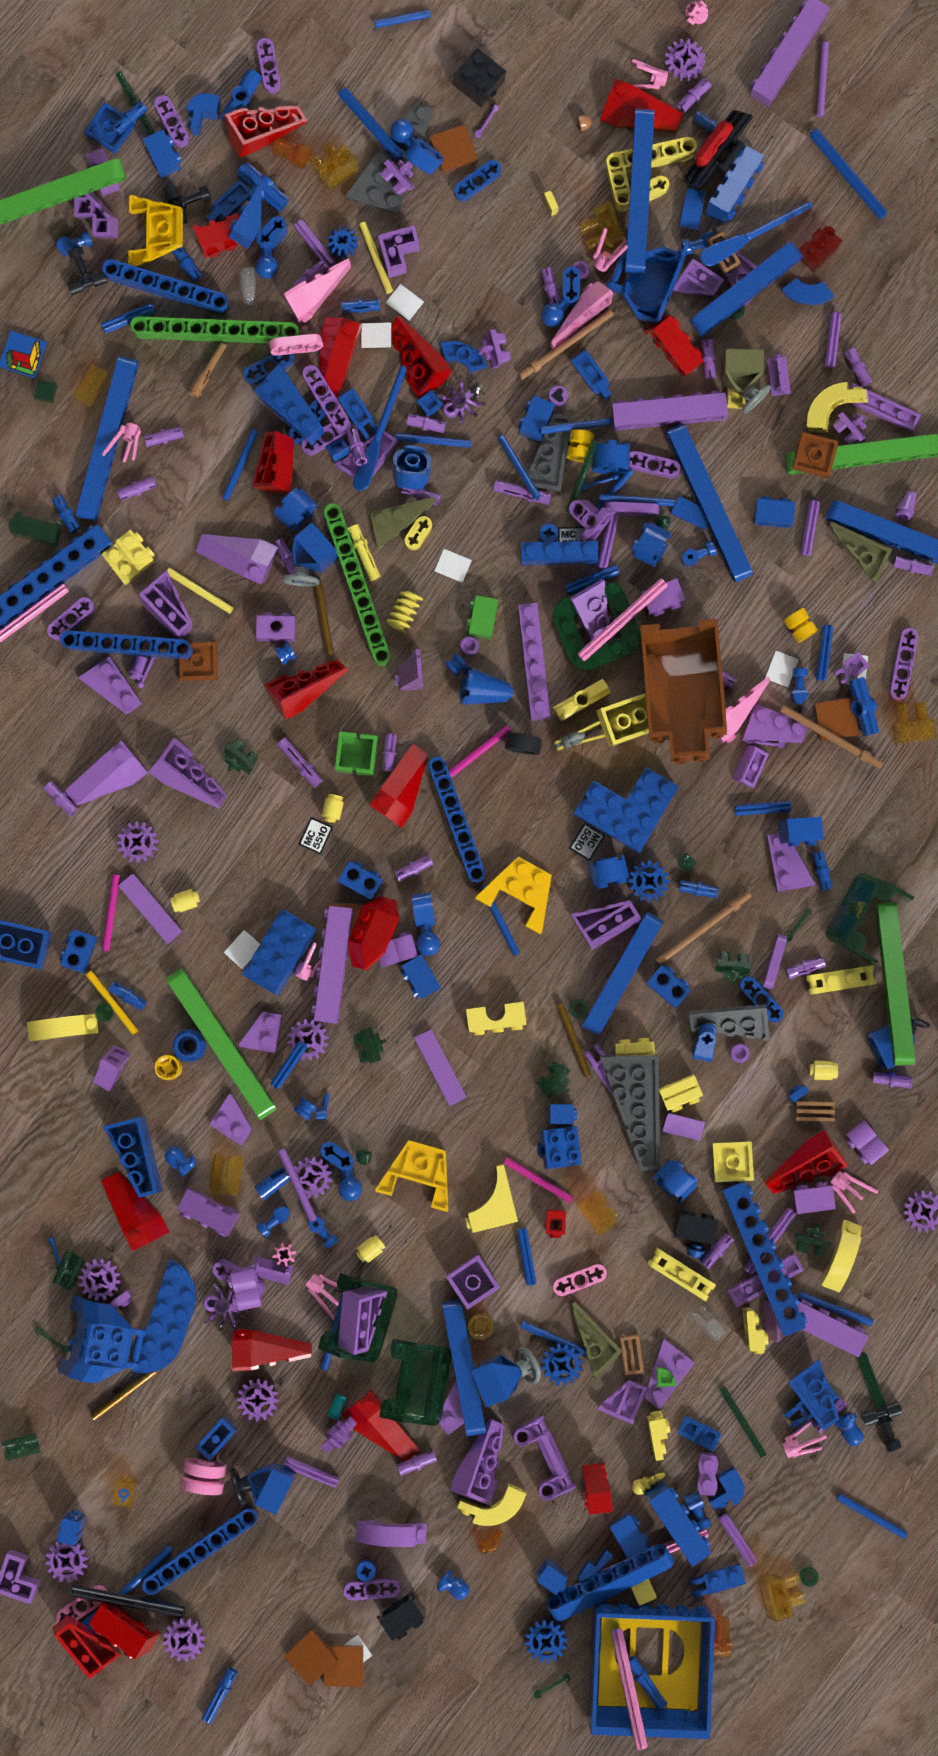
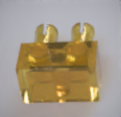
(336, 168)
(604, 217)
(913, 732)
(597, 1213)
(776, 1598)

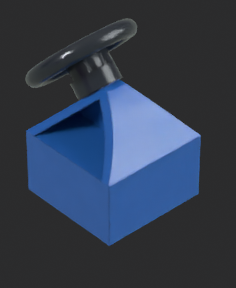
(881, 1045)
(267, 1483)

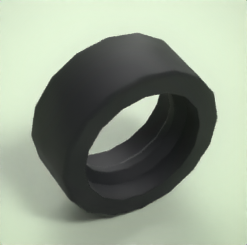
(523, 743)

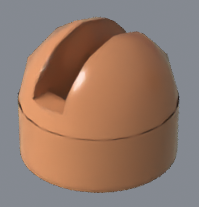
(583, 122)

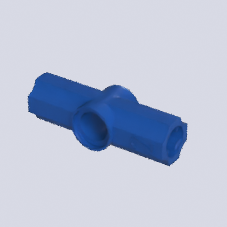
(247, 88)
(269, 192)
(864, 706)

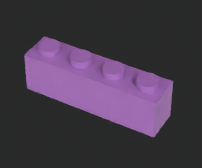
(832, 1330)

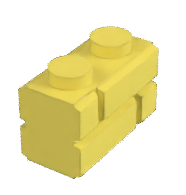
(642, 1047)
(680, 1092)

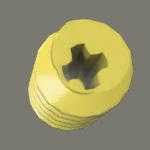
(403, 611)

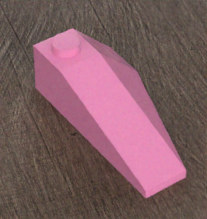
(307, 297)
(592, 302)
(739, 711)

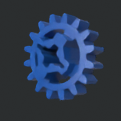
(642, 874)
(569, 1369)
(552, 1646)

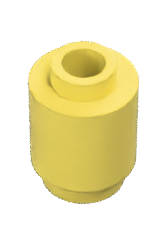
(332, 808)
(185, 900)
(823, 1070)
(370, 1249)

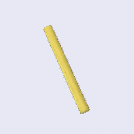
(376, 258)
(200, 591)

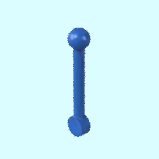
(615, 477)
(51, 1240)

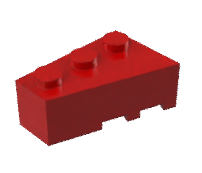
(215, 237)
(675, 344)
(275, 464)
(597, 1491)
(123, 1631)
(84, 1646)

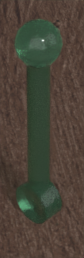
(808, 912)
(38, 1331)
(538, 1693)

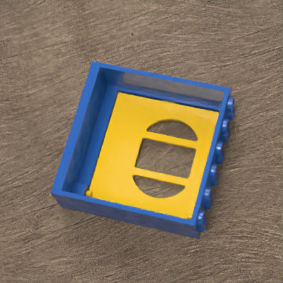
(679, 1688)

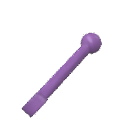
(478, 134)
(140, 684)
(780, 745)

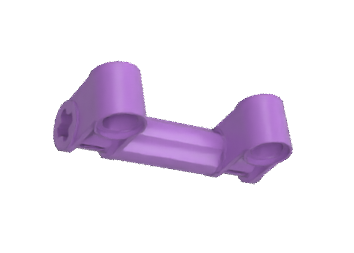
(551, 1455)

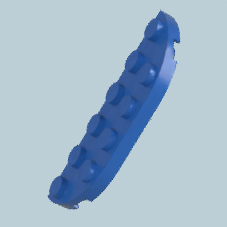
(168, 1319)

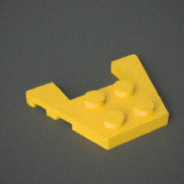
(163, 229)
(524, 883)
(422, 1165)

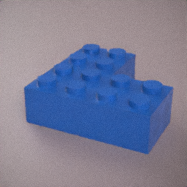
(630, 819)

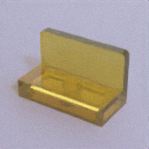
(91, 385)
(225, 1174)

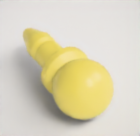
(640, 1486)

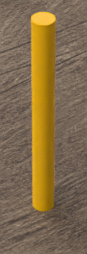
(111, 1001)

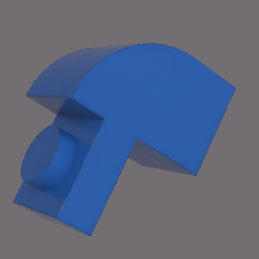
(202, 107)
(732, 1490)

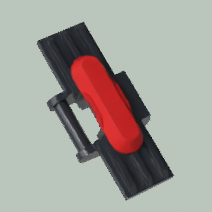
(722, 138)

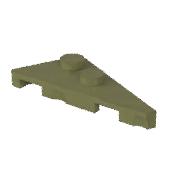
(390, 521)
(866, 552)
(597, 1345)

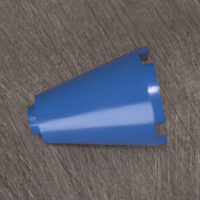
(483, 688)

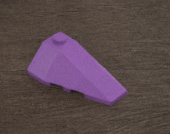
(241, 555)
(180, 771)

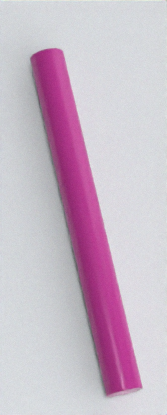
(479, 751)
(110, 912)
(537, 1179)

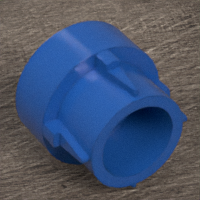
(179, 1045)

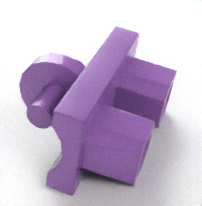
(393, 170)
(492, 350)
(855, 435)

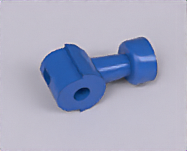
(65, 244)
(698, 244)
(691, 556)
(799, 694)
(280, 1215)
(318, 1226)
(695, 1504)

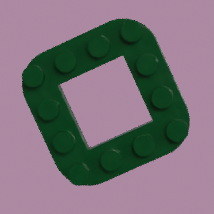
(609, 651)

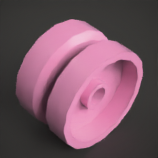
(203, 1476)

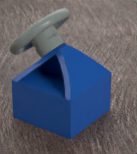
(310, 553)
(500, 1377)

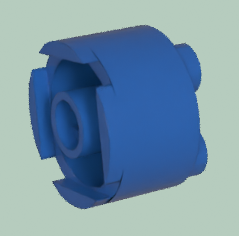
(611, 458)
(411, 467)
(295, 509)
(651, 544)
(608, 870)
(675, 1180)

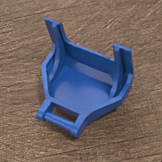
(649, 292)
(100, 1343)

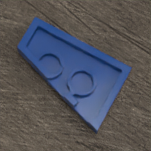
(815, 1394)

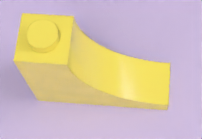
(497, 1210)

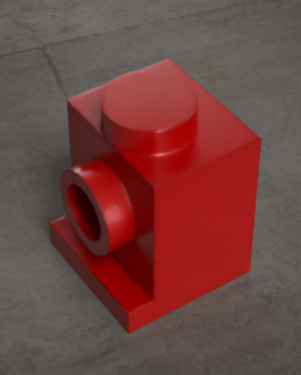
(559, 1215)

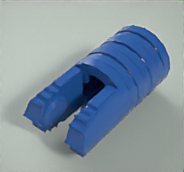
(272, 1183)

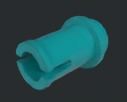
(336, 1407)

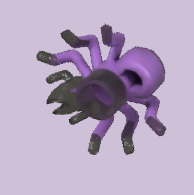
(459, 400)
(222, 1306)

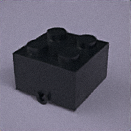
(479, 77)
(695, 1227)
(402, 1616)

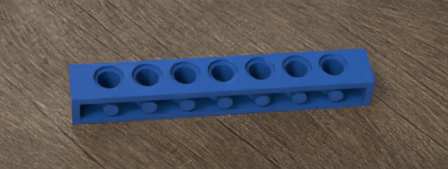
(47, 567)
(732, 1196)

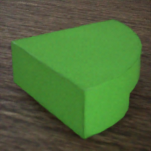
(665, 1378)

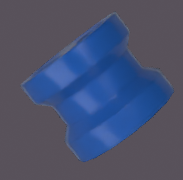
(548, 537)
(285, 653)
(456, 664)
(305, 1108)
(364, 1567)

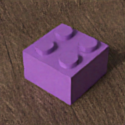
(472, 1281)

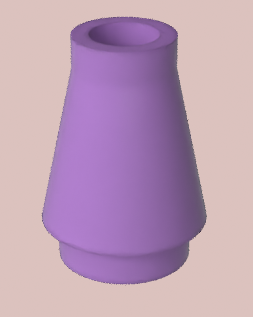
(906, 507)

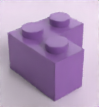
(394, 246)
(14, 1582)

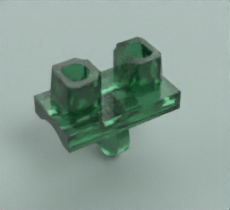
(237, 760)
(733, 969)
(372, 1045)
(557, 1082)
(820, 1245)
(68, 1269)
(21, 1446)

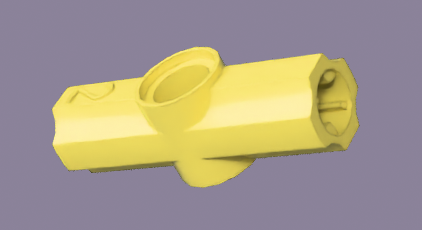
(571, 706)

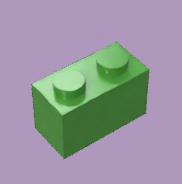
(483, 617)

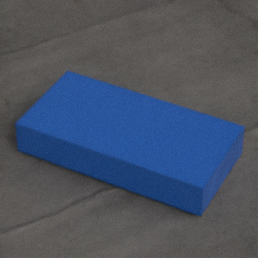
(690, 513)

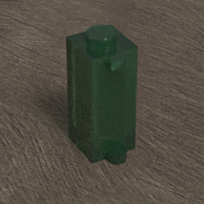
(35, 529)

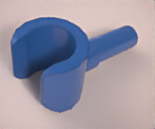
(321, 1114)

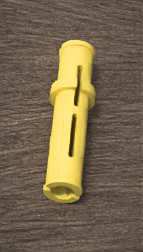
(360, 545)

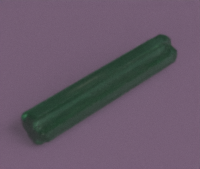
(871, 1380)

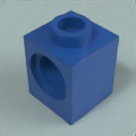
(562, 1114)

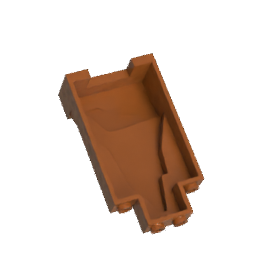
(684, 688)

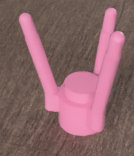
(658, 75)
(605, 259)
(130, 434)
(304, 969)
(841, 1181)
(315, 1285)
(792, 1446)

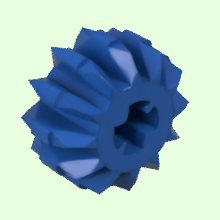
(342, 249)

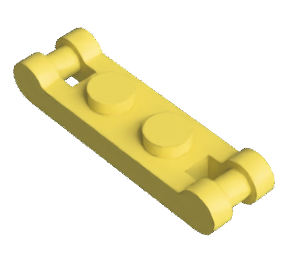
(841, 979)
(681, 1274)

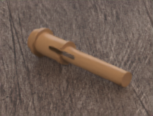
(202, 379)

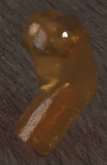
(491, 1544)

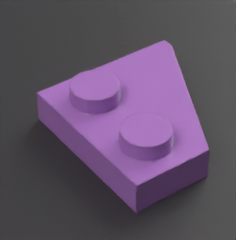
(698, 280)
(263, 1033)
(231, 1121)

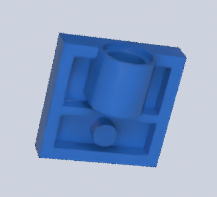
(559, 1147)

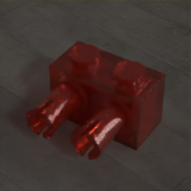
(820, 248)

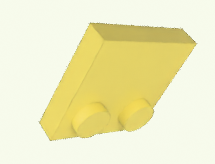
(733, 1161)

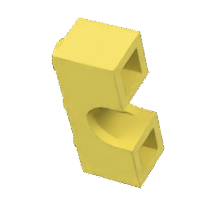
(513, 1018)

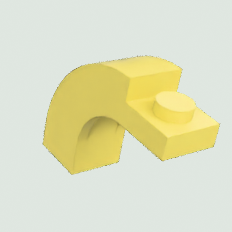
(828, 400)
(62, 1027)
(843, 1256)
(497, 1513)

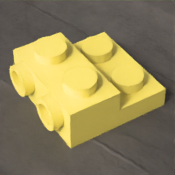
(129, 556)
(754, 1335)
(658, 1430)

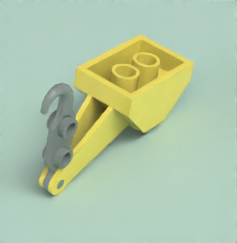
(619, 722)

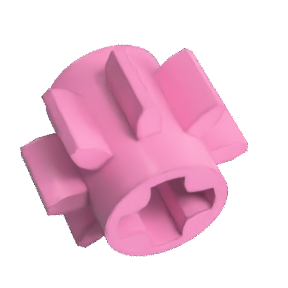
(696, 12)
(285, 1260)

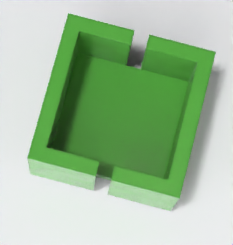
(356, 754)

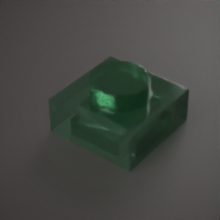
(45, 391)

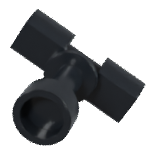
(178, 200)
(85, 278)
(884, 1417)

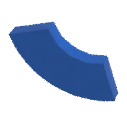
(807, 294)
(463, 354)

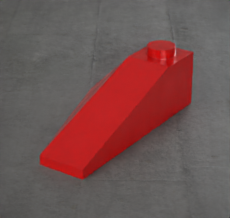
(625, 98)
(257, 128)
(339, 344)
(424, 364)
(297, 692)
(399, 792)
(814, 1158)
(135, 1215)
(258, 1348)
(381, 1431)

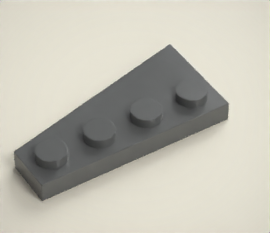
(549, 461)
(741, 1021)

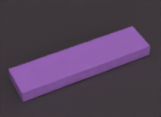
(889, 410)
(150, 908)
(440, 1067)
(753, 1287)

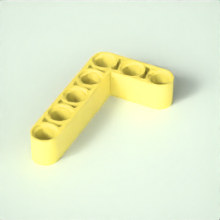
(625, 166)

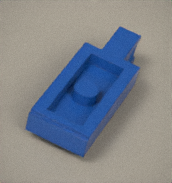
(229, 202)
(591, 374)

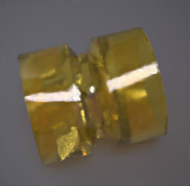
(480, 1325)

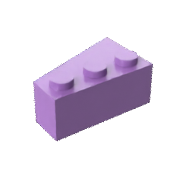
(166, 606)
(605, 923)
(208, 1212)
(357, 1318)

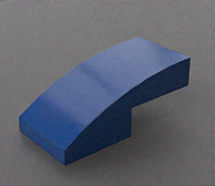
(692, 208)
(699, 1433)
(591, 1568)

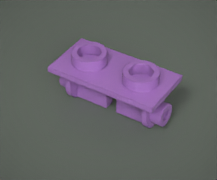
(778, 375)
(271, 1271)

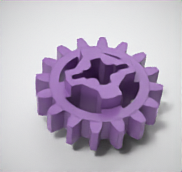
(693, 61)
(143, 836)
(299, 1033)
(309, 1168)
(915, 1215)
(91, 1274)
(267, 1399)
(338, 1435)
(72, 1565)
(190, 1644)

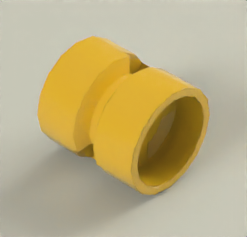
(579, 445)
(799, 623)
(168, 1067)

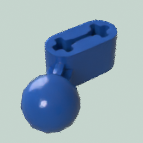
(418, 151)
(266, 265)
(553, 314)
(428, 942)
(349, 1187)

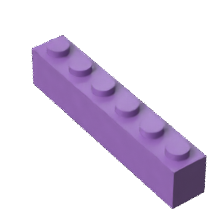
(789, 51)
(669, 410)
(533, 661)
(333, 964)

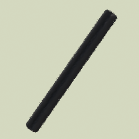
(127, 1601)

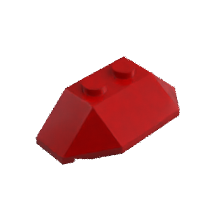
(372, 932)

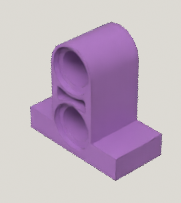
(585, 518)
(111, 1067)

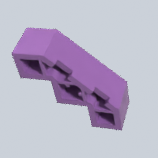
(103, 220)

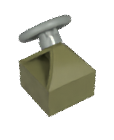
(742, 372)

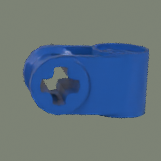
(704, 1044)

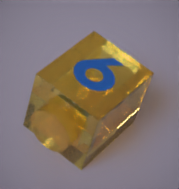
(125, 1492)

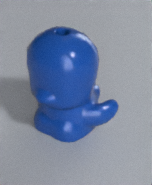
(177, 1159)
(850, 1431)
(455, 1585)

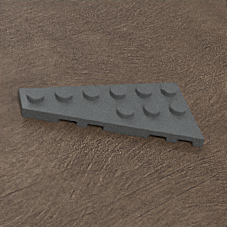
(371, 187)
(636, 1092)

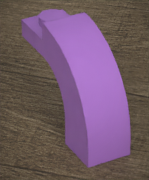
(390, 1535)

